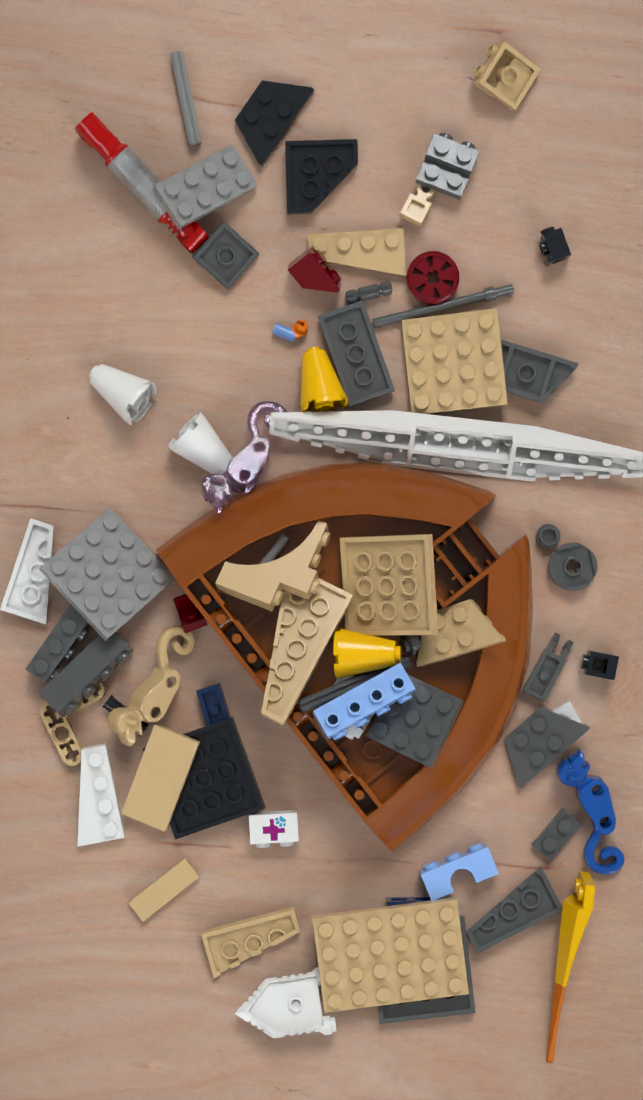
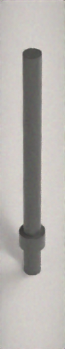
(488, 294)

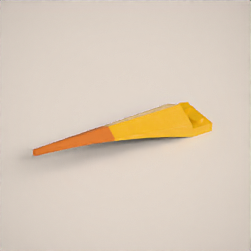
(574, 918)

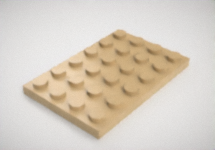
(390, 955)

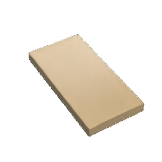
(160, 777)

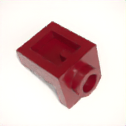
(189, 614)

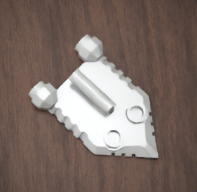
(288, 1006)

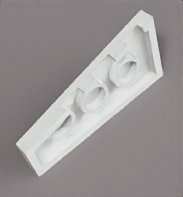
(28, 586)
(98, 801)

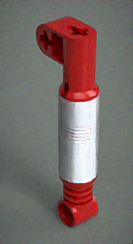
(135, 176)

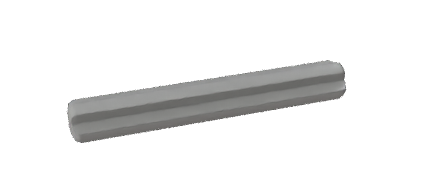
(186, 98)

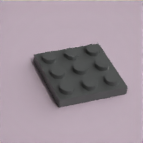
(418, 725)

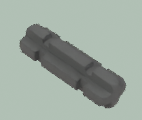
(369, 292)

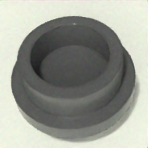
(548, 536)
(409, 644)

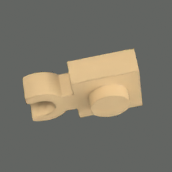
(417, 206)

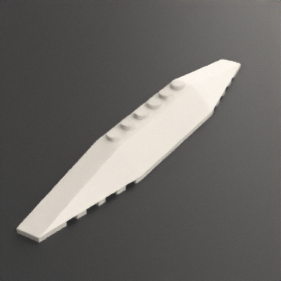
(459, 444)

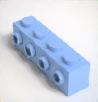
(364, 701)

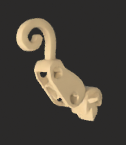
(153, 691)

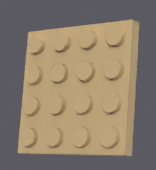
(454, 362)
(390, 584)

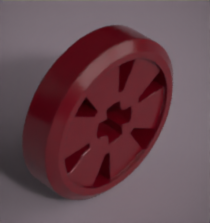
(418, 281)

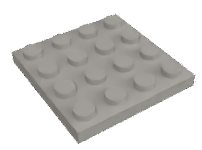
(107, 574)

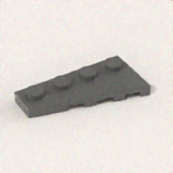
(522, 908)

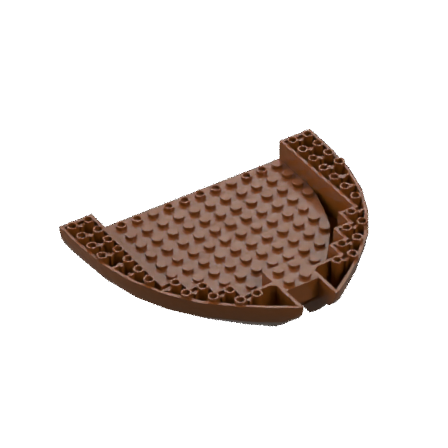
(362, 500)

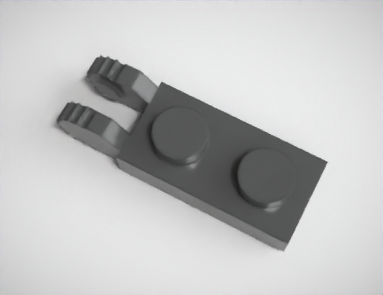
(546, 669)

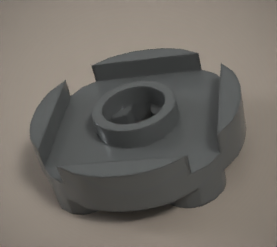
(579, 554)

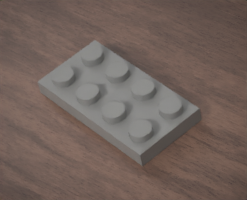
(205, 187)

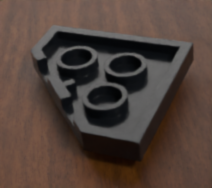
(316, 170)

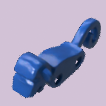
(597, 805)

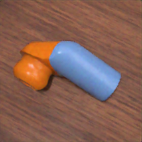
(293, 332)

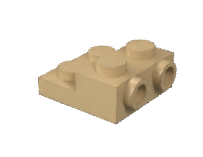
(505, 74)

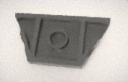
(533, 372)
(540, 742)

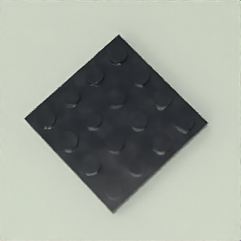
(218, 782)

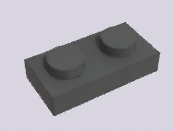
(556, 834)

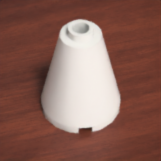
(123, 391)
(201, 445)

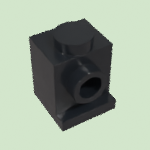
(554, 245)
(608, 664)

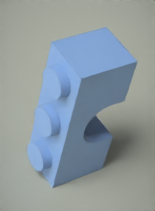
(438, 875)

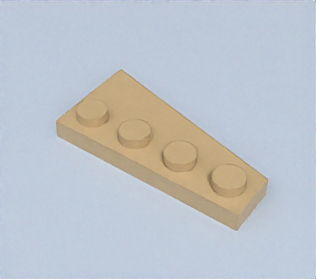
(369, 249)
(245, 938)

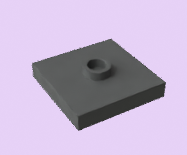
(225, 255)

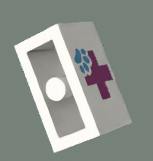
(274, 827)

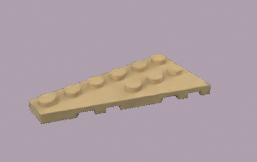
(298, 645)

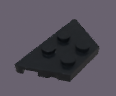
(270, 115)

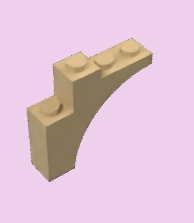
(264, 582)

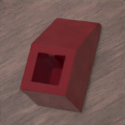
(313, 273)

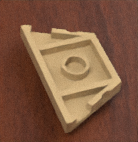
(460, 631)

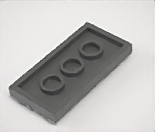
(356, 353)

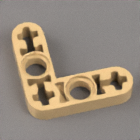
(72, 735)

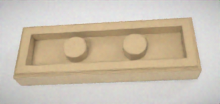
(164, 889)

